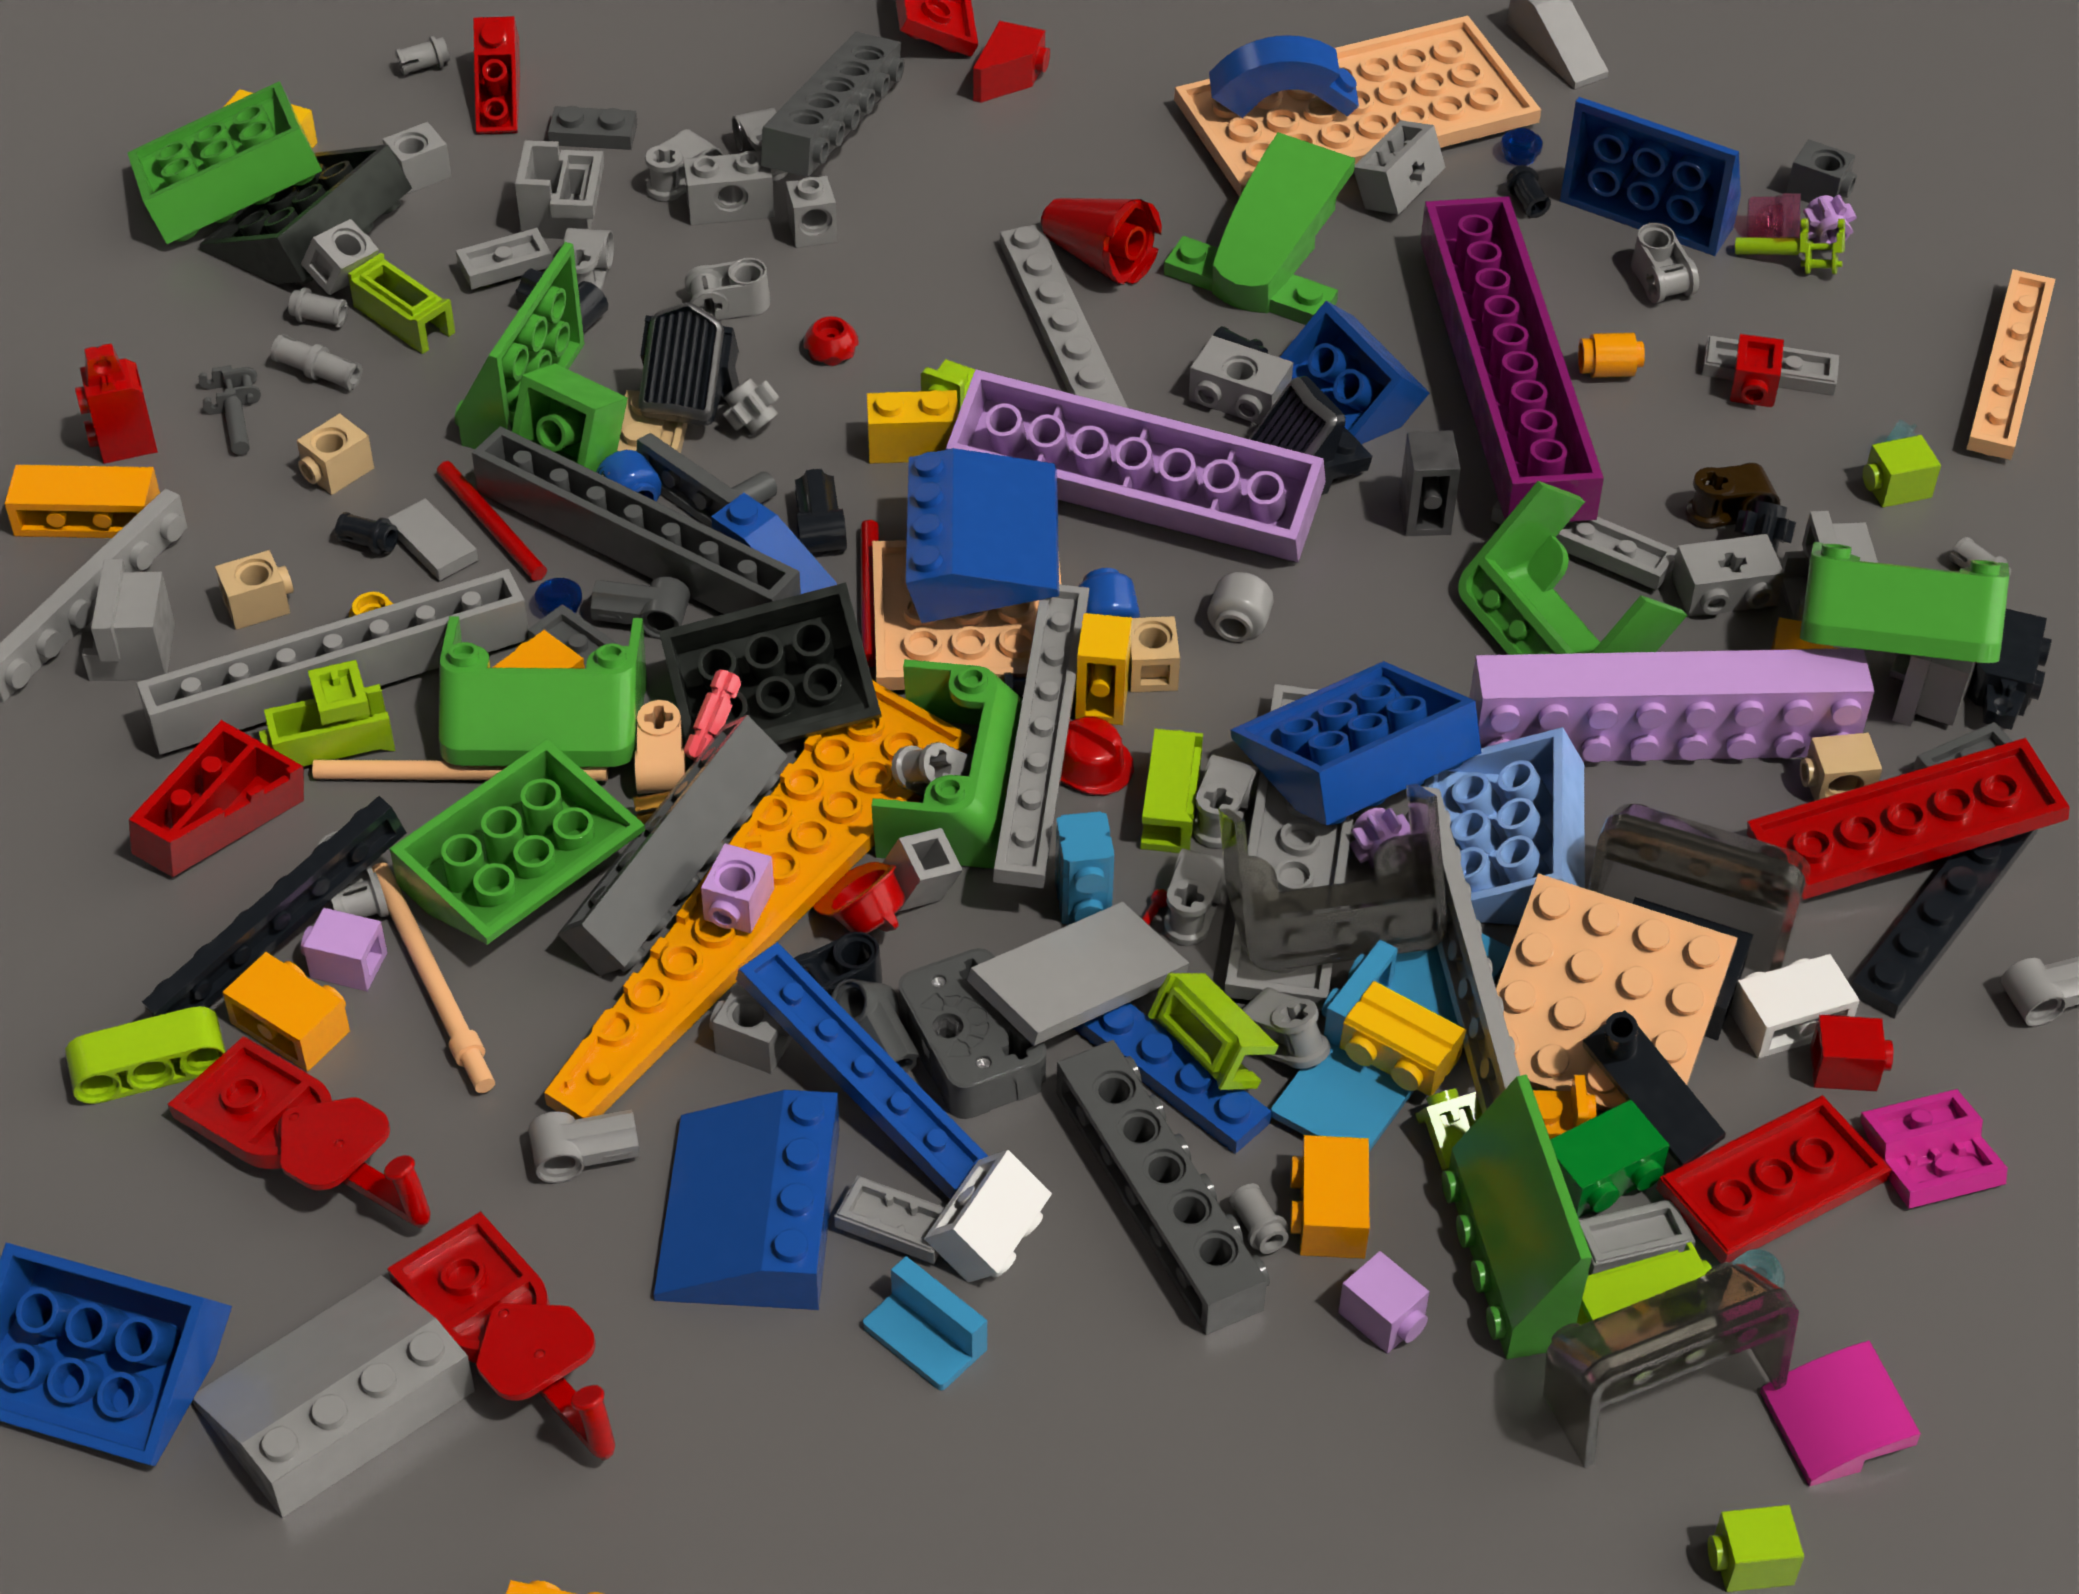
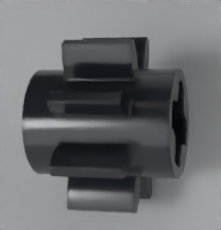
(1766, 519)

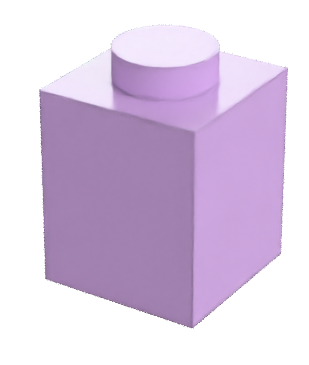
(344, 949)
(1384, 1303)

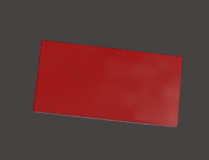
(1773, 1179)

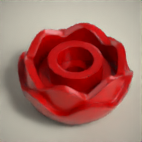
(831, 340)

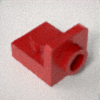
(1757, 370)

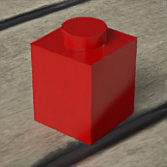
(1849, 1053)

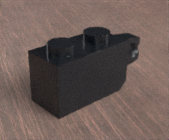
(2008, 684)

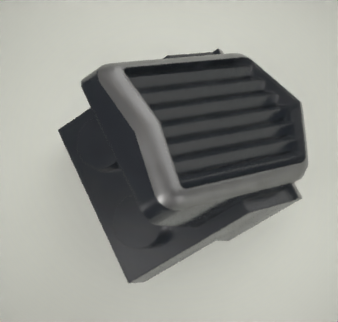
(686, 365)
(1312, 424)

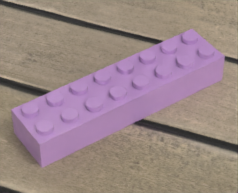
(1148, 464)
(1675, 701)

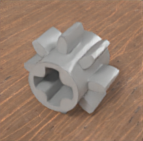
(750, 405)

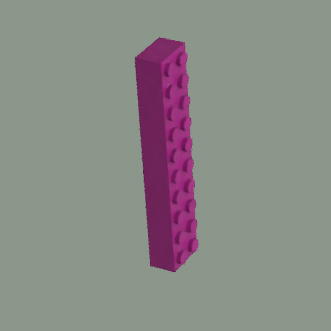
(1508, 353)

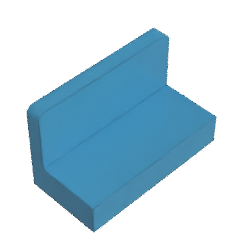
(927, 1326)

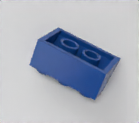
(1355, 373)

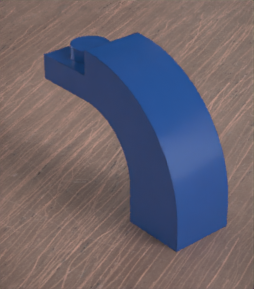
(1280, 65)

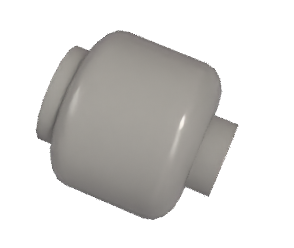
(1240, 606)

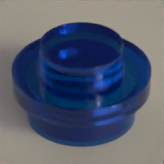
(1521, 146)
(557, 592)

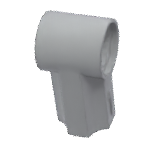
(2042, 990)
(567, 1145)

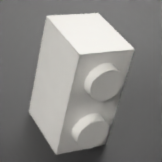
(1783, 1005)
(989, 1217)

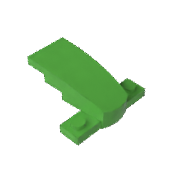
(1271, 234)

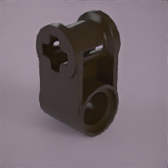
(1727, 493)

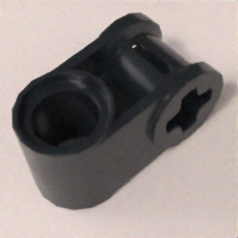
(849, 957)

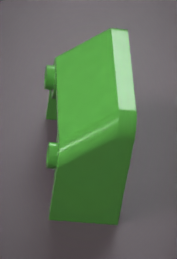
(1514, 582)
(1905, 606)
(506, 712)
(963, 806)

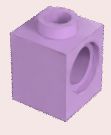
(737, 888)

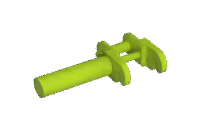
(1794, 246)

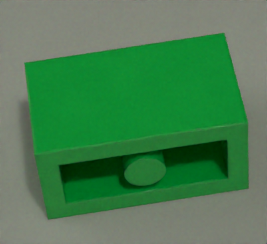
(1610, 1157)

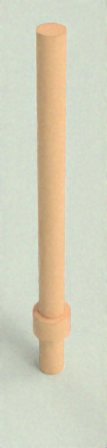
(416, 770)
(463, 1043)

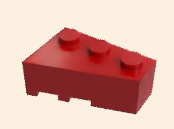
(214, 799)

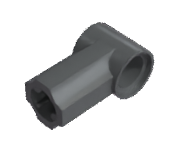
(660, 604)
(876, 1010)

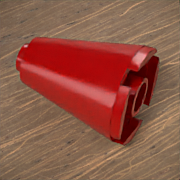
(1106, 234)

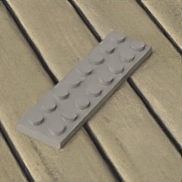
(1303, 857)

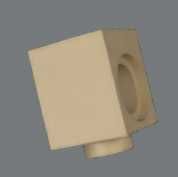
(334, 454)
(254, 589)
(1154, 655)
(1839, 764)

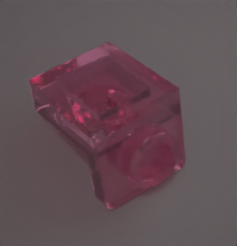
(1774, 216)

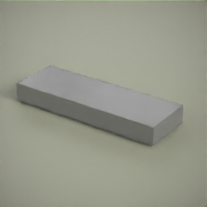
(1800, 368)

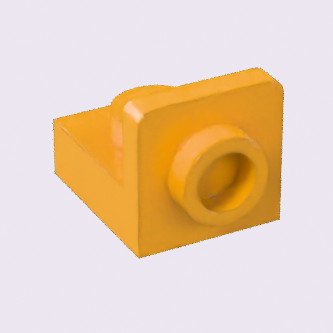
(1566, 1108)

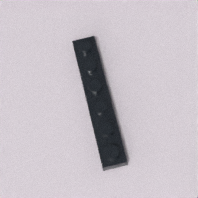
(280, 910)
(1934, 923)

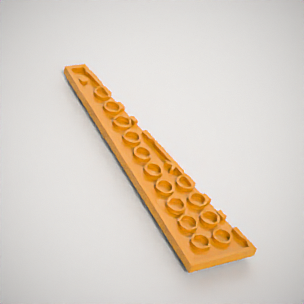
(815, 832)

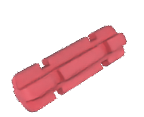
(712, 712)

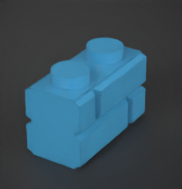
(1083, 865)

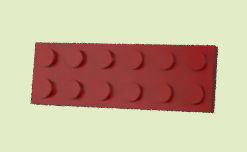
(1917, 816)

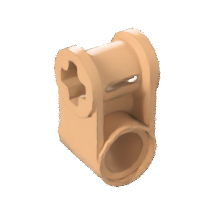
(660, 748)

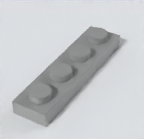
(1614, 549)

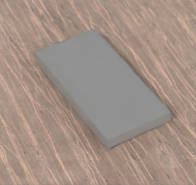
(1077, 973)

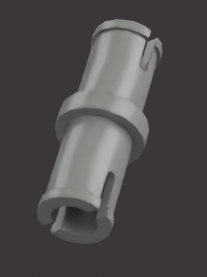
(316, 361)

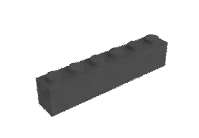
(676, 844)

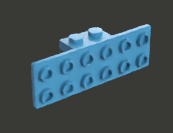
(1356, 1099)

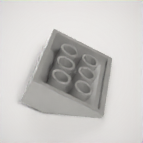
(336, 1393)

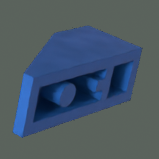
(764, 531)

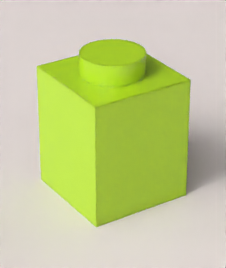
(1901, 471)
(1756, 1548)

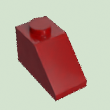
(1009, 61)

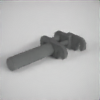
(237, 392)

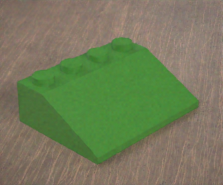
(223, 163)
(541, 334)
(512, 844)
(1518, 1223)

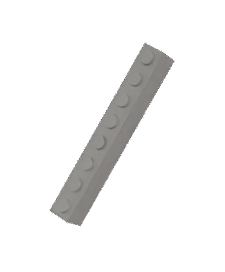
(384, 642)

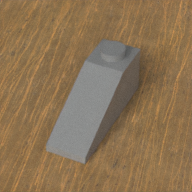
(1559, 38)

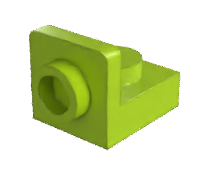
(948, 377)
(339, 692)
(1448, 1120)

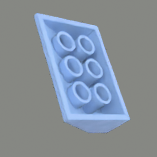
(1515, 817)

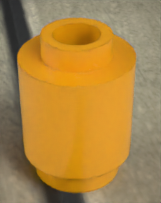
(1610, 355)

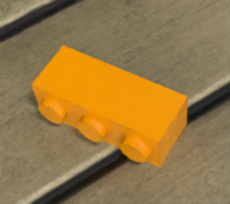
(77, 499)

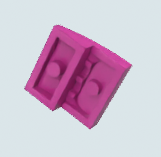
(1933, 1148)
(1840, 1413)

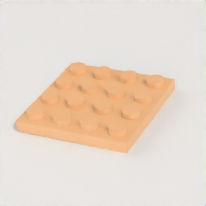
(989, 639)
(1594, 957)

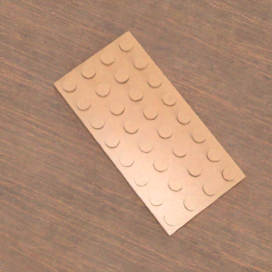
(1420, 75)

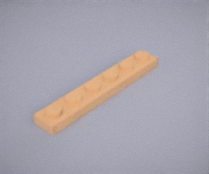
(2011, 365)

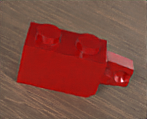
(116, 405)

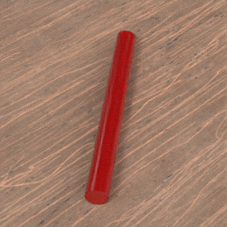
(492, 521)
(869, 532)

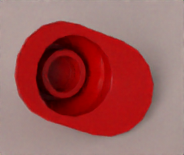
(1096, 758)
(864, 899)

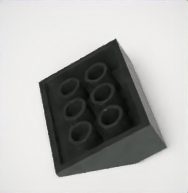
(276, 234)
(794, 660)

